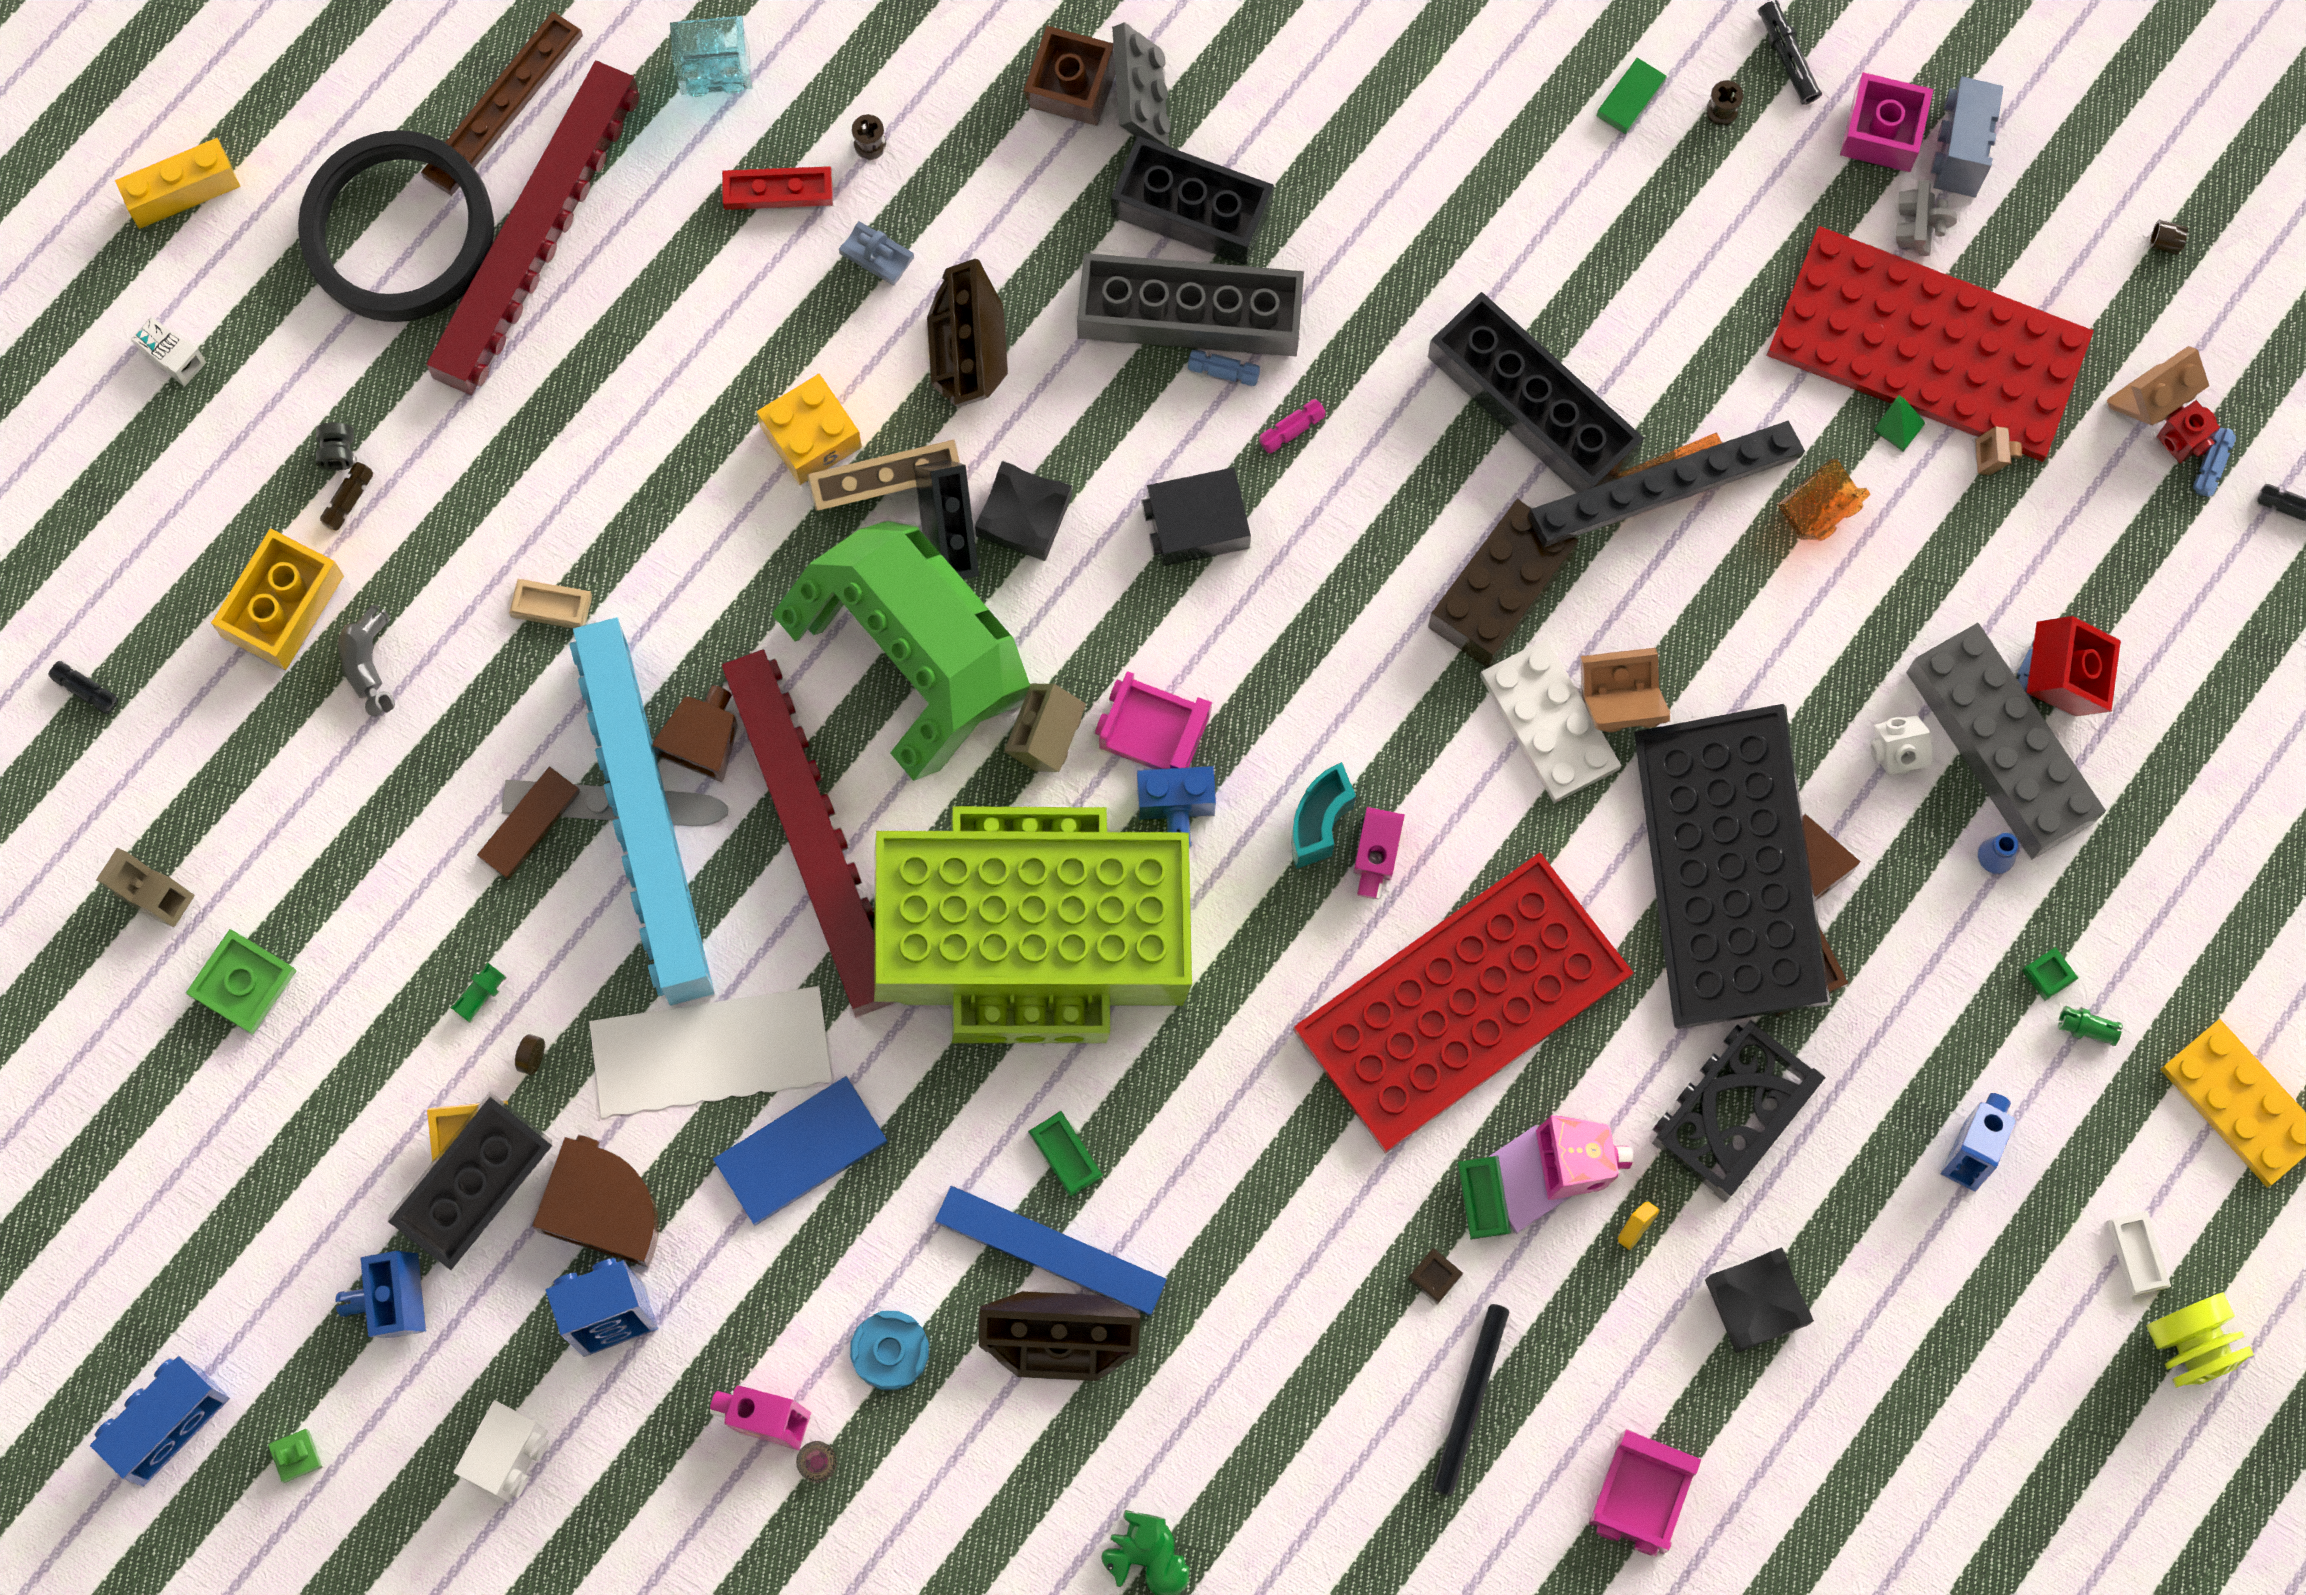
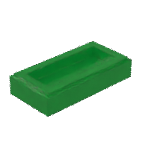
(1631, 96)
(1065, 1154)
(1484, 1197)

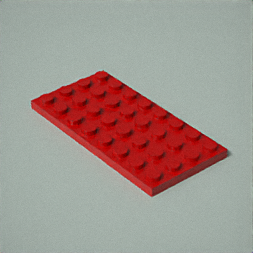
(1930, 339)
(1462, 1002)

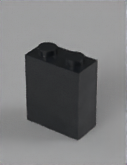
(1196, 517)

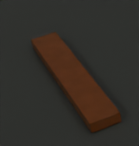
(508, 96)

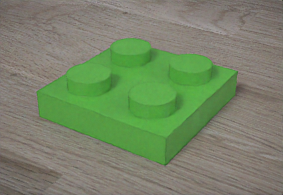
(241, 981)

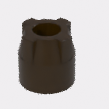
(2168, 237)

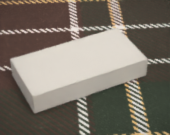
(2138, 1254)

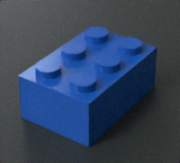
(158, 1420)

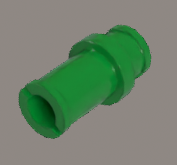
(478, 992)
(2085, 1024)

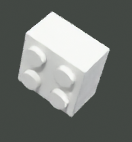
(502, 1452)

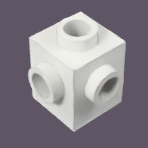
(1902, 745)

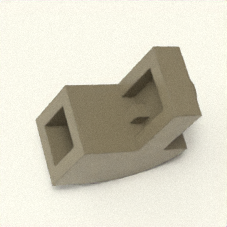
(145, 888)

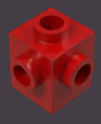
(2189, 431)

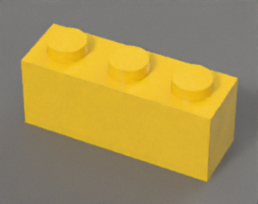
(177, 183)

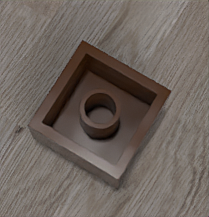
(1071, 75)

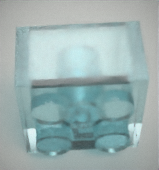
(711, 56)

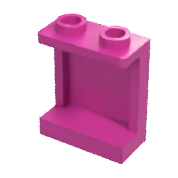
(1152, 725)
(1643, 1493)

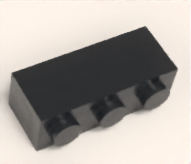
(947, 513)

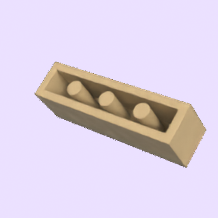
(875, 475)

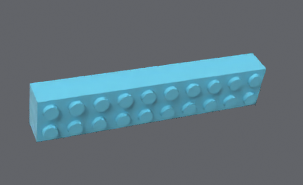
(643, 812)

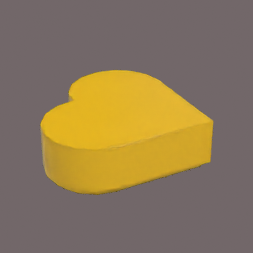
(1637, 1225)

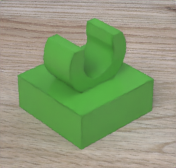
(295, 1455)

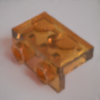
(1823, 502)

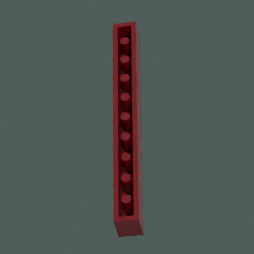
(533, 228)
(807, 823)

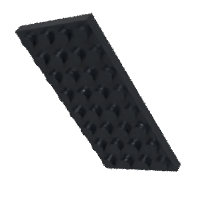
(1731, 867)

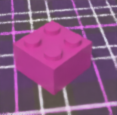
(1886, 122)

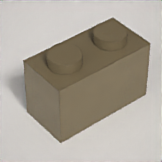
(1045, 727)

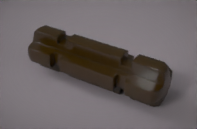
(346, 496)

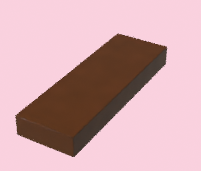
(528, 823)

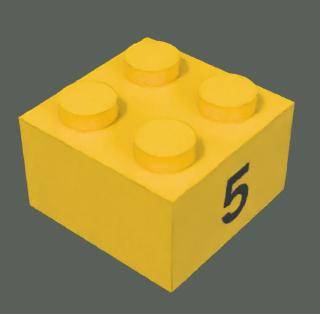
(809, 428)

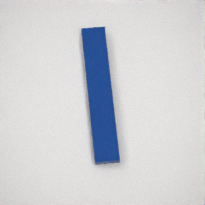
(1050, 1250)

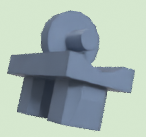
(876, 253)

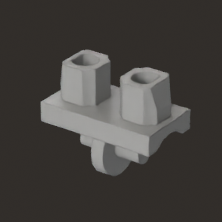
(1921, 203)

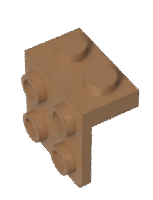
(2162, 388)
(1623, 689)

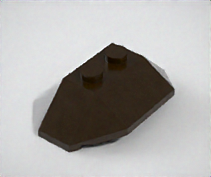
(966, 335)
(1059, 1335)

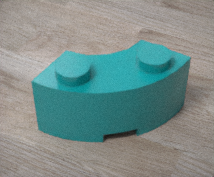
(1317, 814)

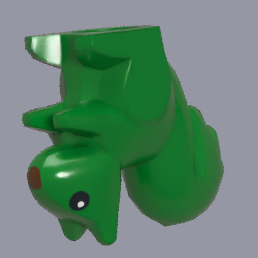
(1151, 1546)

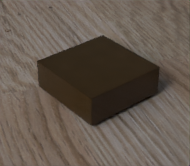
(1435, 1276)

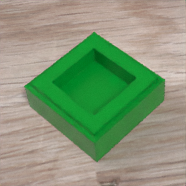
(2050, 974)

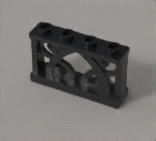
(1733, 1162)

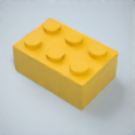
(277, 599)

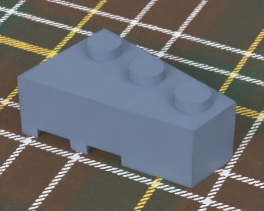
(1967, 136)

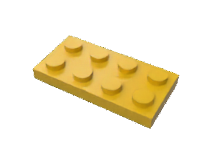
(2241, 1102)

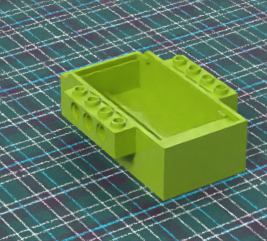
(1031, 922)

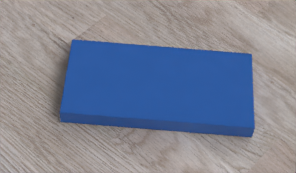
(800, 1150)

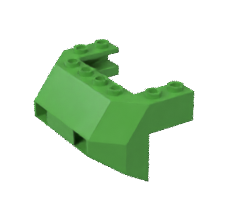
(924, 624)

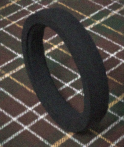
(351, 161)

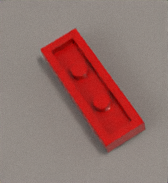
(777, 188)

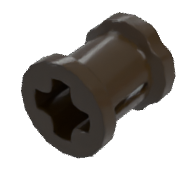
(1722, 100)
(875, 130)

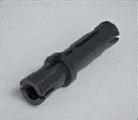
(1772, 17)

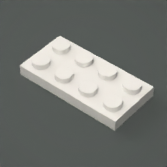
(1550, 720)

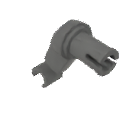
(356, 653)

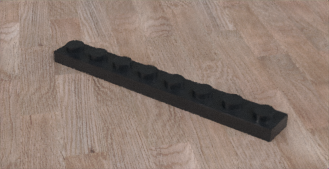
(1665, 483)

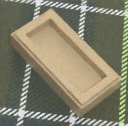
(550, 604)

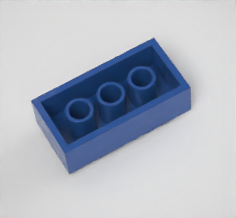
(601, 1307)

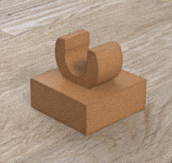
(1995, 450)

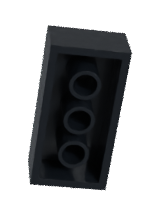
(1192, 200)
(470, 1181)

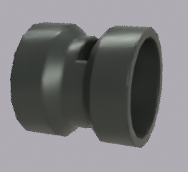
(334, 446)

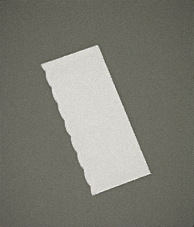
(710, 1051)

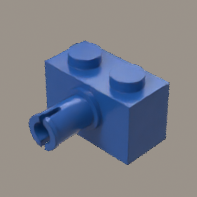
(1176, 795)
(388, 1295)

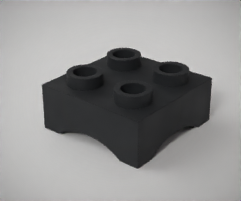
(1023, 511)
(1758, 1300)

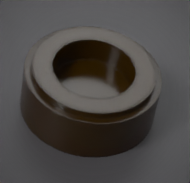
(529, 1054)

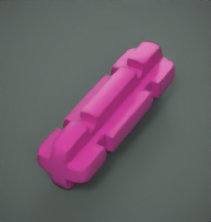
(1292, 426)

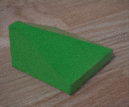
(1900, 424)

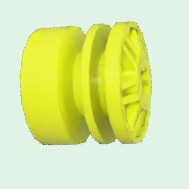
(2200, 1340)

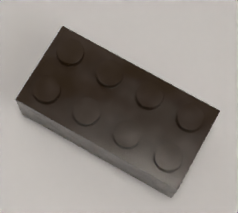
(1499, 587)

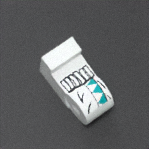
(168, 351)

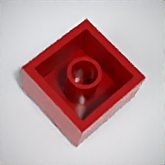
(2073, 666)

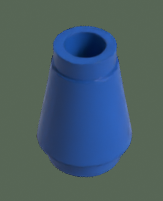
(1998, 853)

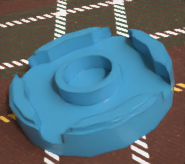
(889, 1350)

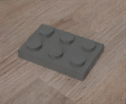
(1140, 85)

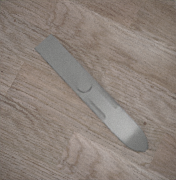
(592, 803)

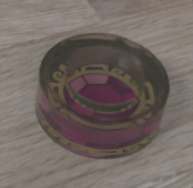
(816, 1461)

